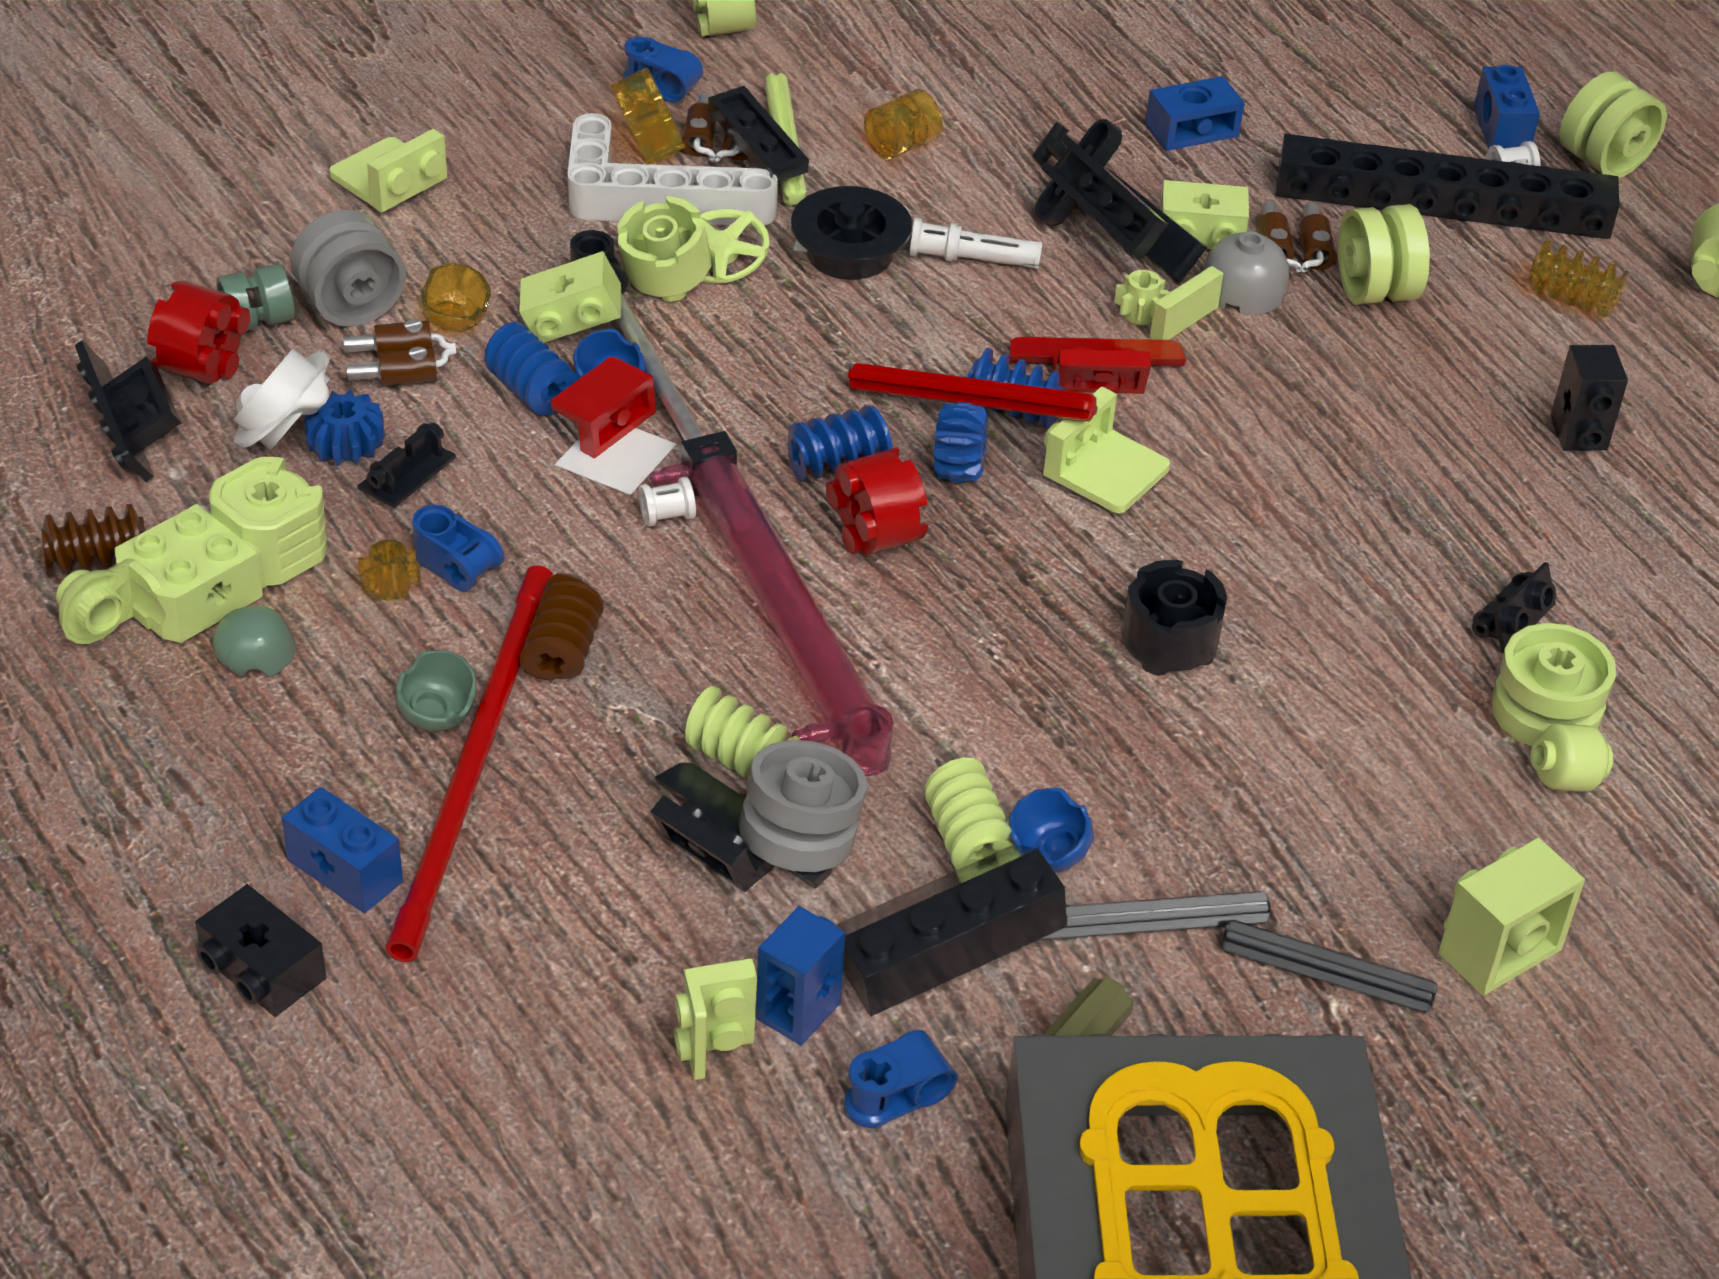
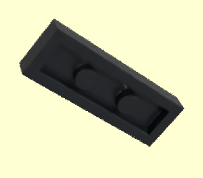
(757, 133)

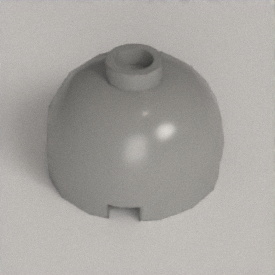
(1253, 272)

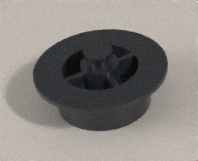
(851, 230)

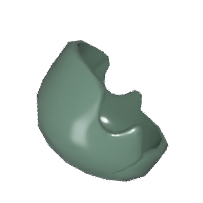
(253, 640)
(436, 691)

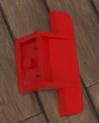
(1099, 362)

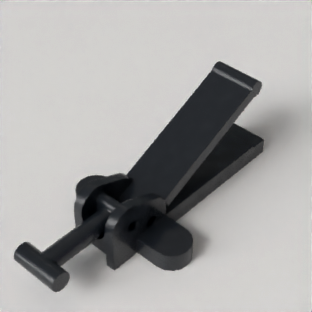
(1089, 180)

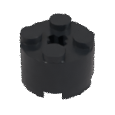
(1173, 617)

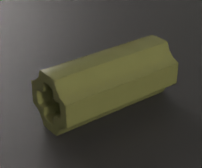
(1096, 1010)

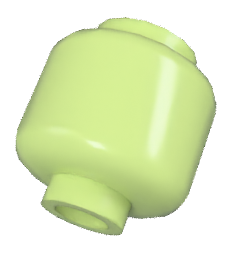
(1572, 757)

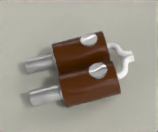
(700, 131)
(1314, 235)
(402, 353)

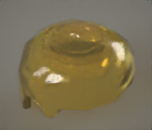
(455, 297)

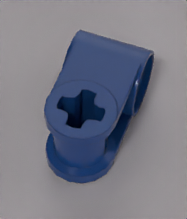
(671, 68)
(451, 547)
(901, 1076)

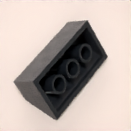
(952, 926)

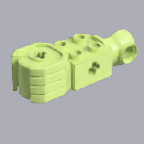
(200, 562)

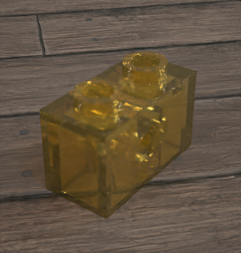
(648, 116)

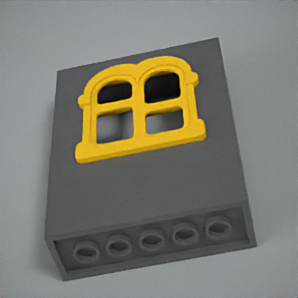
(1073, 1183)

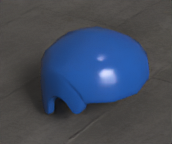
(602, 345)
(1053, 825)

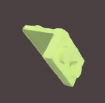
(393, 169)
(1100, 460)

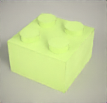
(1510, 915)

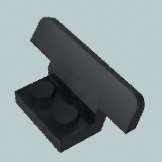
(709, 827)

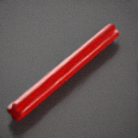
(976, 391)

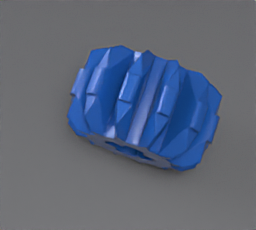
(345, 428)
(960, 442)

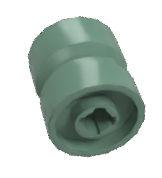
(269, 290)

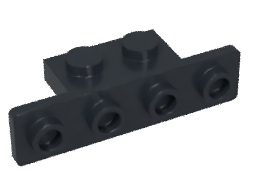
(133, 407)

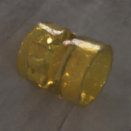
(903, 124)

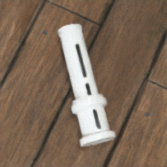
(955, 243)

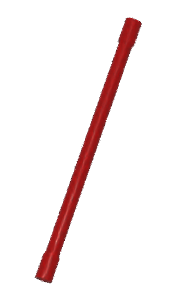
(415, 915)

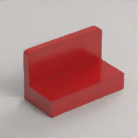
(607, 404)

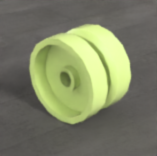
(1613, 124)
(1383, 254)
(1551, 678)

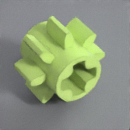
(1138, 295)

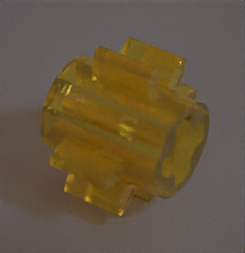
(389, 569)

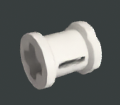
(1526, 150)
(667, 501)

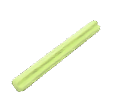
(781, 111)

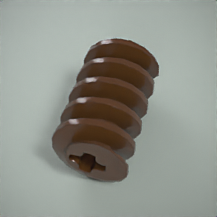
(88, 539)
(562, 629)

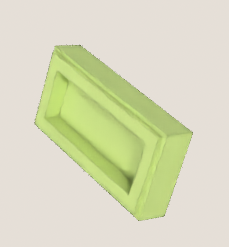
(1186, 304)

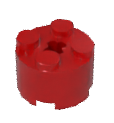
(197, 332)
(878, 502)

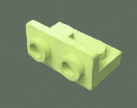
(715, 1011)

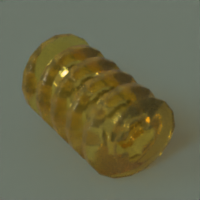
(1576, 280)

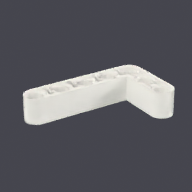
(609, 189)

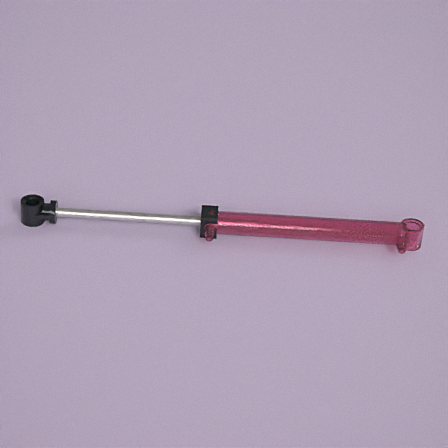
(712, 468)

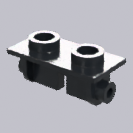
(409, 467)
(1517, 606)

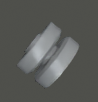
(348, 267)
(802, 805)

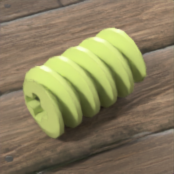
(730, 732)
(967, 811)

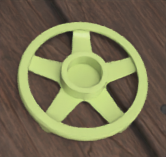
(726, 247)

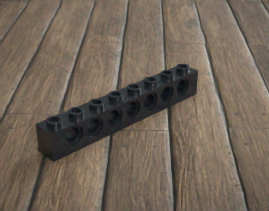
(1448, 186)

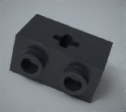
(1589, 397)
(260, 951)

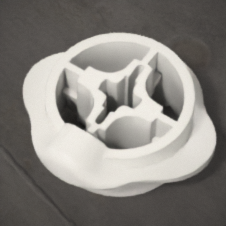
(273, 407)

